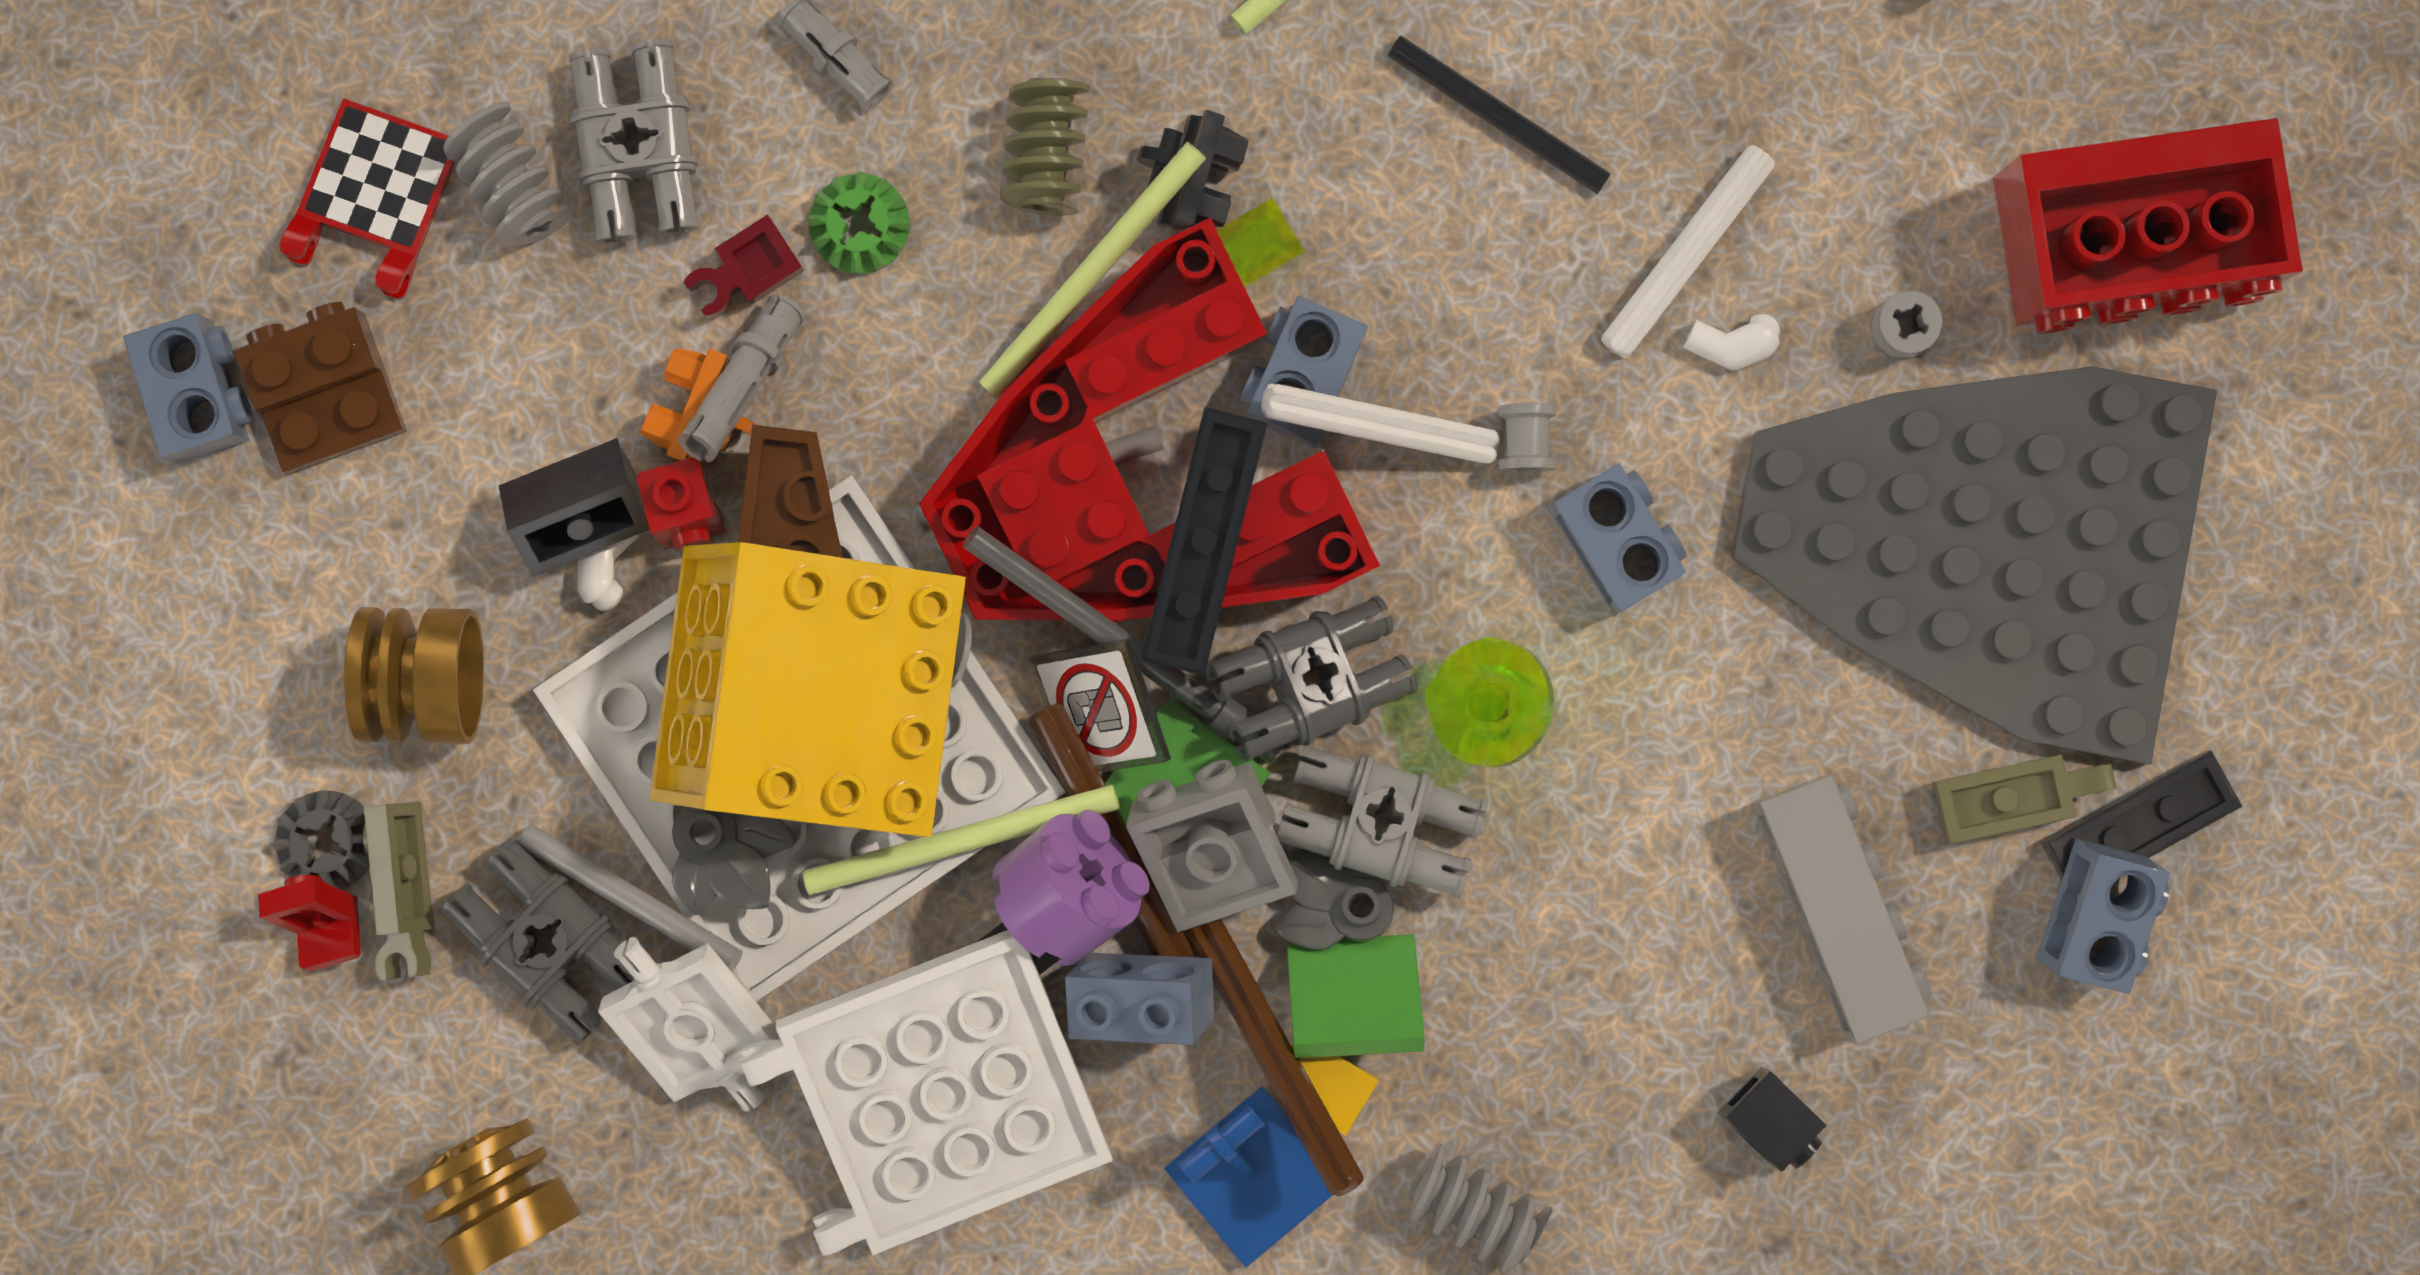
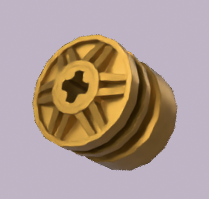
(403, 675)
(492, 1198)

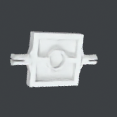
(687, 1022)

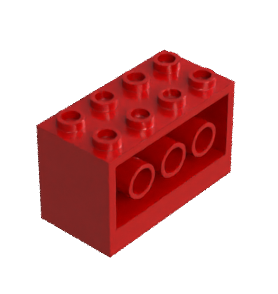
(2160, 225)

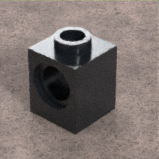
(1774, 1121)

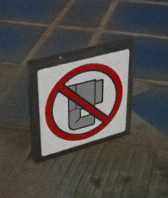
(1105, 702)

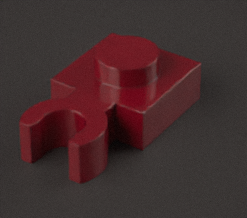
(754, 263)

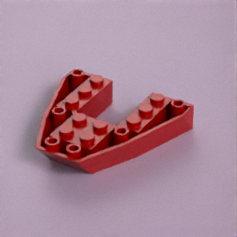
(1053, 494)

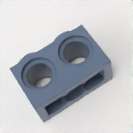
(1290, 366)
(173, 396)
(1603, 547)
(2087, 913)
(1140, 998)

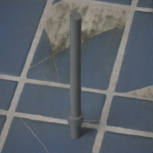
(1101, 629)

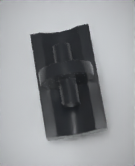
(1222, 150)

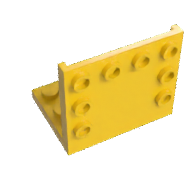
(807, 688)

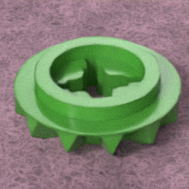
(864, 251)

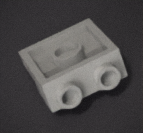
(1210, 844)

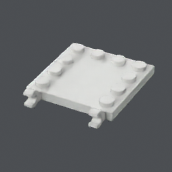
(937, 1093)

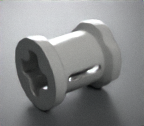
(1527, 437)

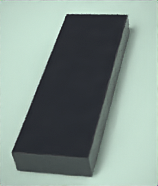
(2154, 813)

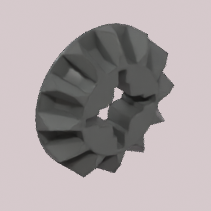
(314, 813)

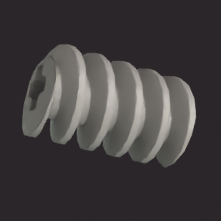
(502, 179)
(1476, 1210)

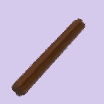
(1080, 775)
(1277, 1059)

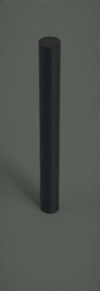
(1498, 114)

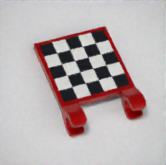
(375, 183)

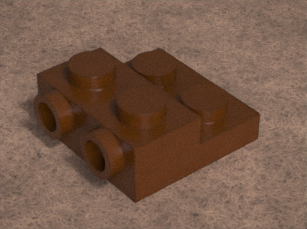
(319, 386)

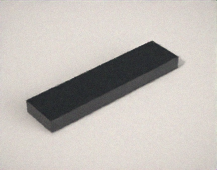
(1204, 541)

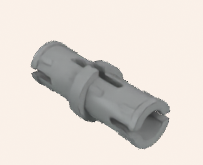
(835, 53)

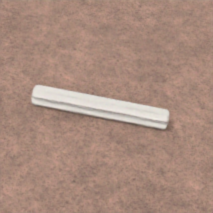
(1688, 251)
(1379, 423)

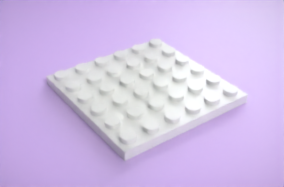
(611, 719)

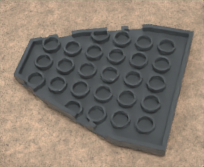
(1996, 542)

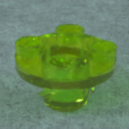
(1490, 703)

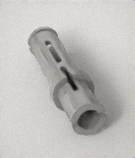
(753, 359)

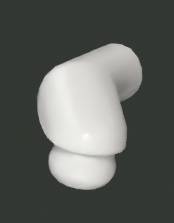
(1737, 348)
(596, 576)

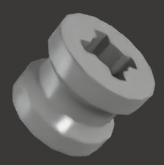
(1898, 335)

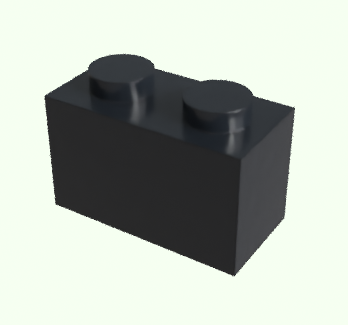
(573, 507)

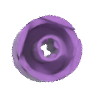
(1068, 887)

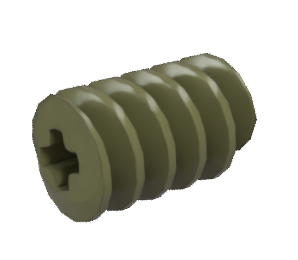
(1043, 145)

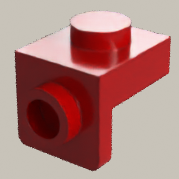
(679, 505)
(319, 915)

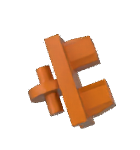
(696, 374)

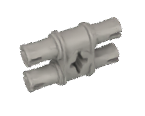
(662, 158)
(1410, 802)

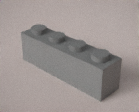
(1842, 909)

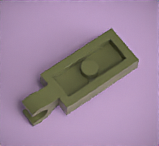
(2015, 797)
(399, 886)

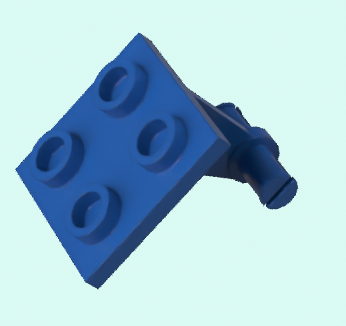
(1250, 1177)

